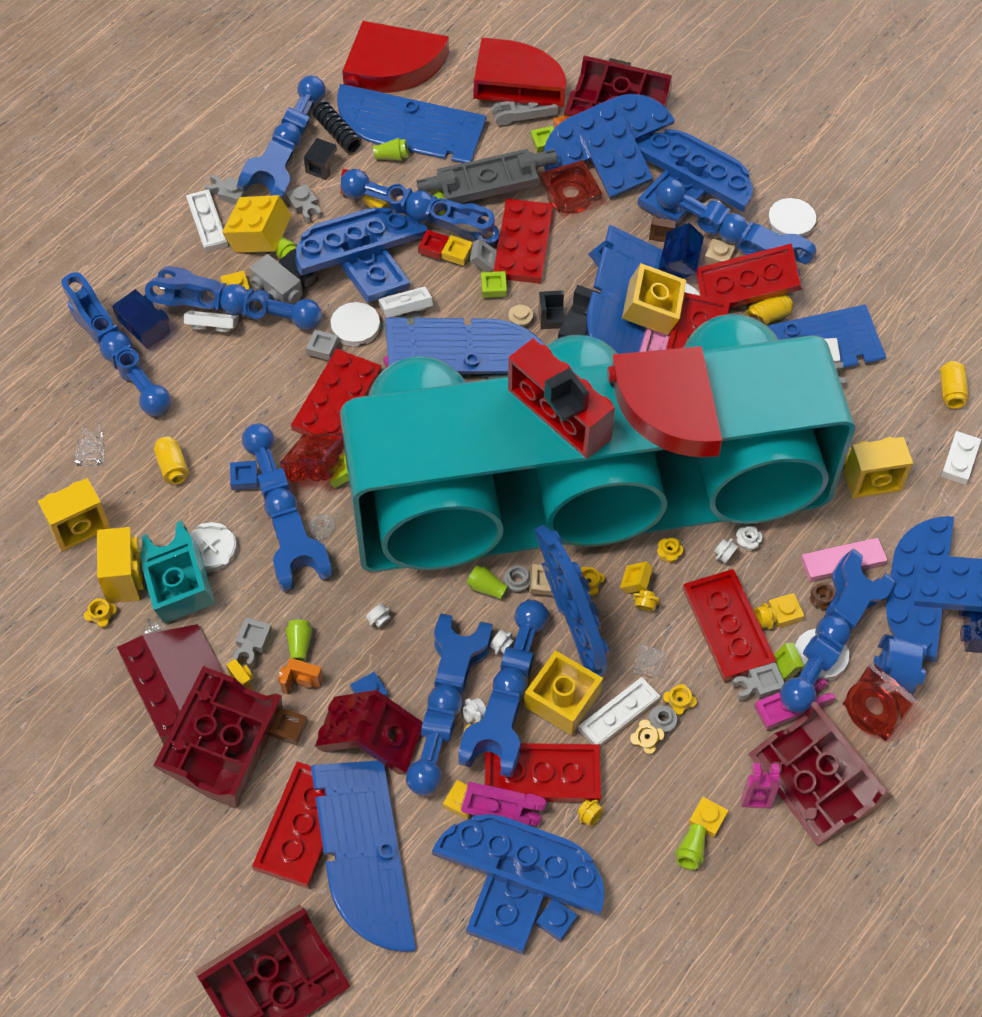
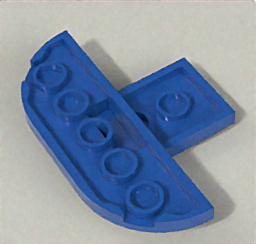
(608, 140)
(697, 167)
(360, 247)
(929, 582)
(573, 600)
(520, 871)

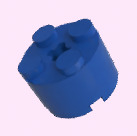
(902, 660)

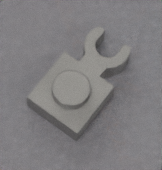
(225, 189)
(303, 201)
(251, 638)
(762, 680)

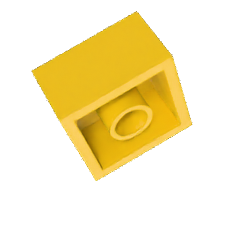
(257, 224)
(654, 299)
(877, 467)
(74, 514)
(119, 565)
(563, 692)

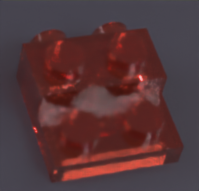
(314, 457)

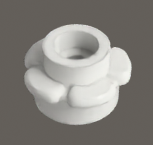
(748, 543)
(725, 550)
(378, 615)
(502, 641)
(473, 710)

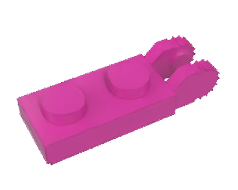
(774, 713)
(761, 787)
(490, 800)

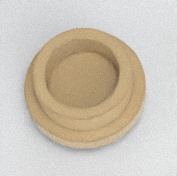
(520, 315)

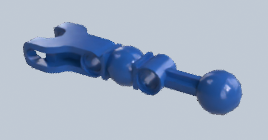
(286, 137)
(421, 206)
(731, 227)
(234, 299)
(114, 345)
(281, 506)
(833, 632)
(509, 686)
(445, 700)

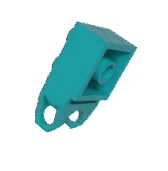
(176, 576)

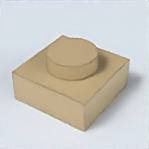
(718, 252)
(538, 581)

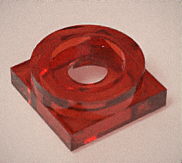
(573, 175)
(894, 698)

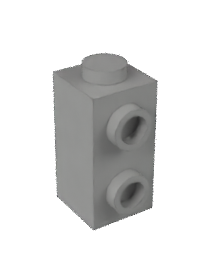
(276, 280)

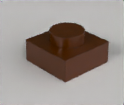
(660, 227)
(288, 726)

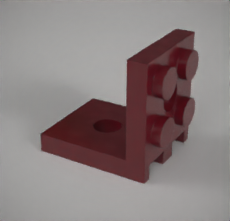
(365, 723)

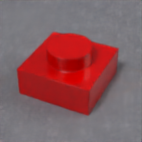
(432, 244)

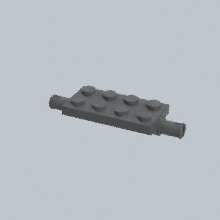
(488, 175)

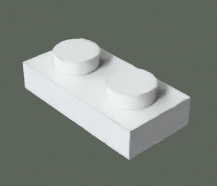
(405, 302)
(201, 319)
(961, 458)

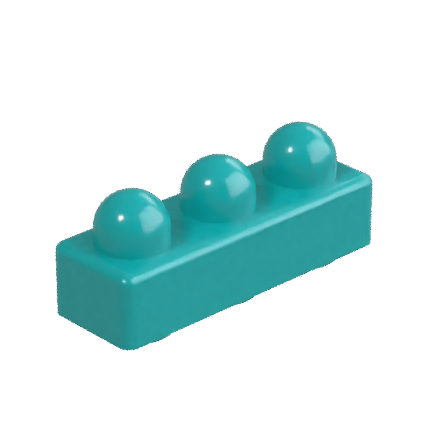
(471, 471)

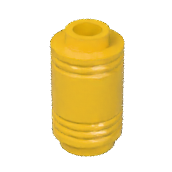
(772, 308)
(954, 385)
(170, 460)

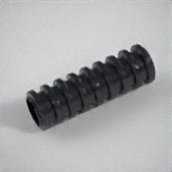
(336, 126)

